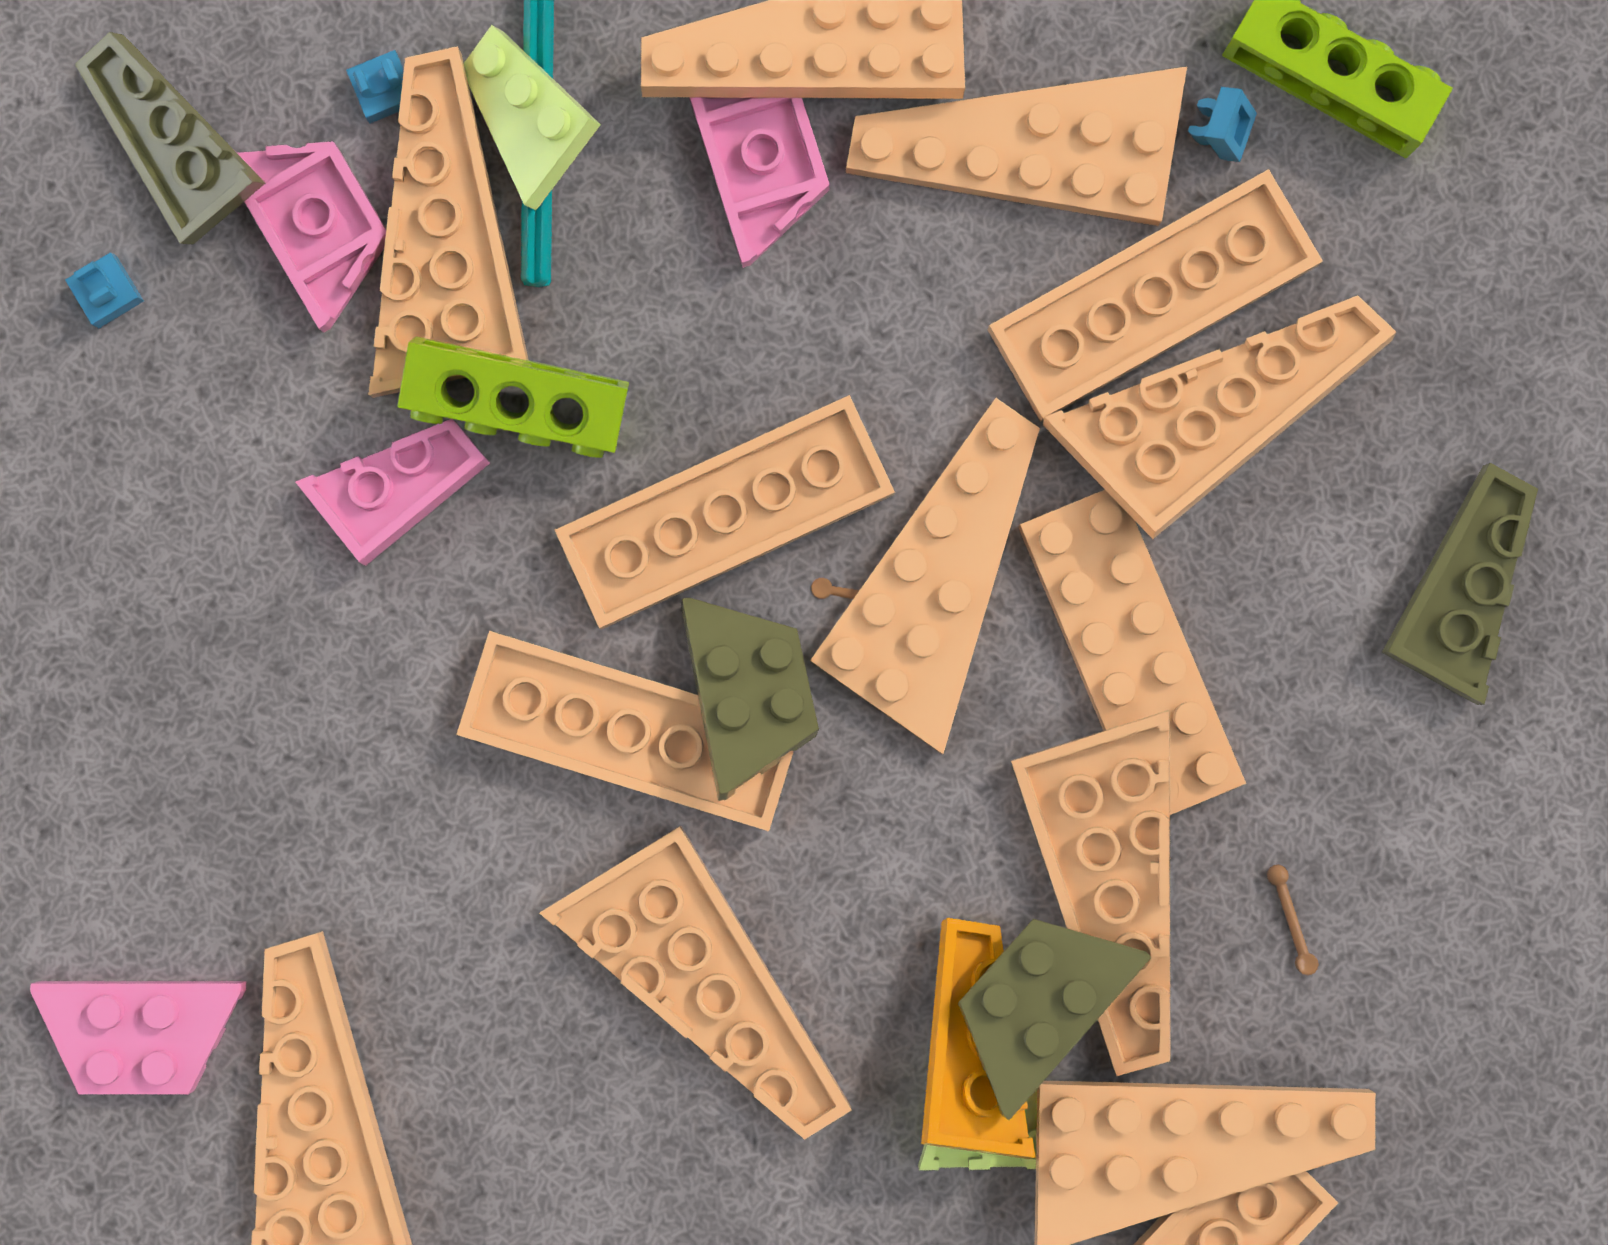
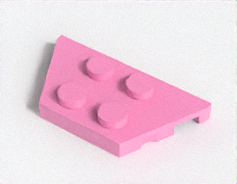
(761, 165)
(316, 223)
(136, 1032)

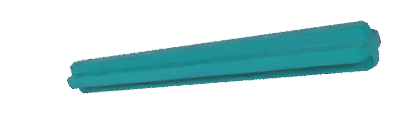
(537, 224)

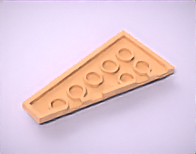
(812, 52)
(1060, 147)
(443, 238)
(1203, 419)
(923, 606)
(1107, 849)
(317, 1135)
(1152, 1148)

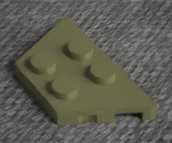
(748, 691)
(1041, 1003)

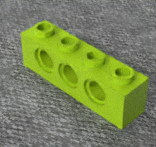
(1348, 98)
(432, 362)

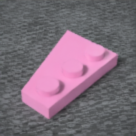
(389, 492)

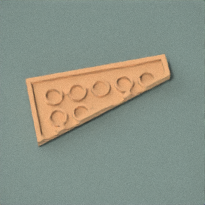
(688, 958)

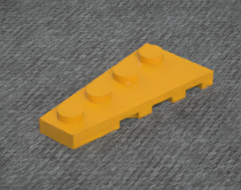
(959, 1097)

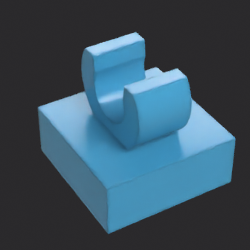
(378, 85)
(1229, 123)
(104, 290)

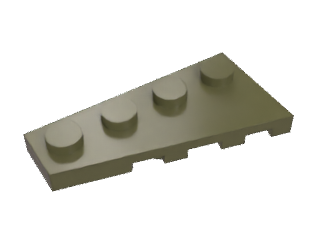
(173, 148)
(1461, 599)

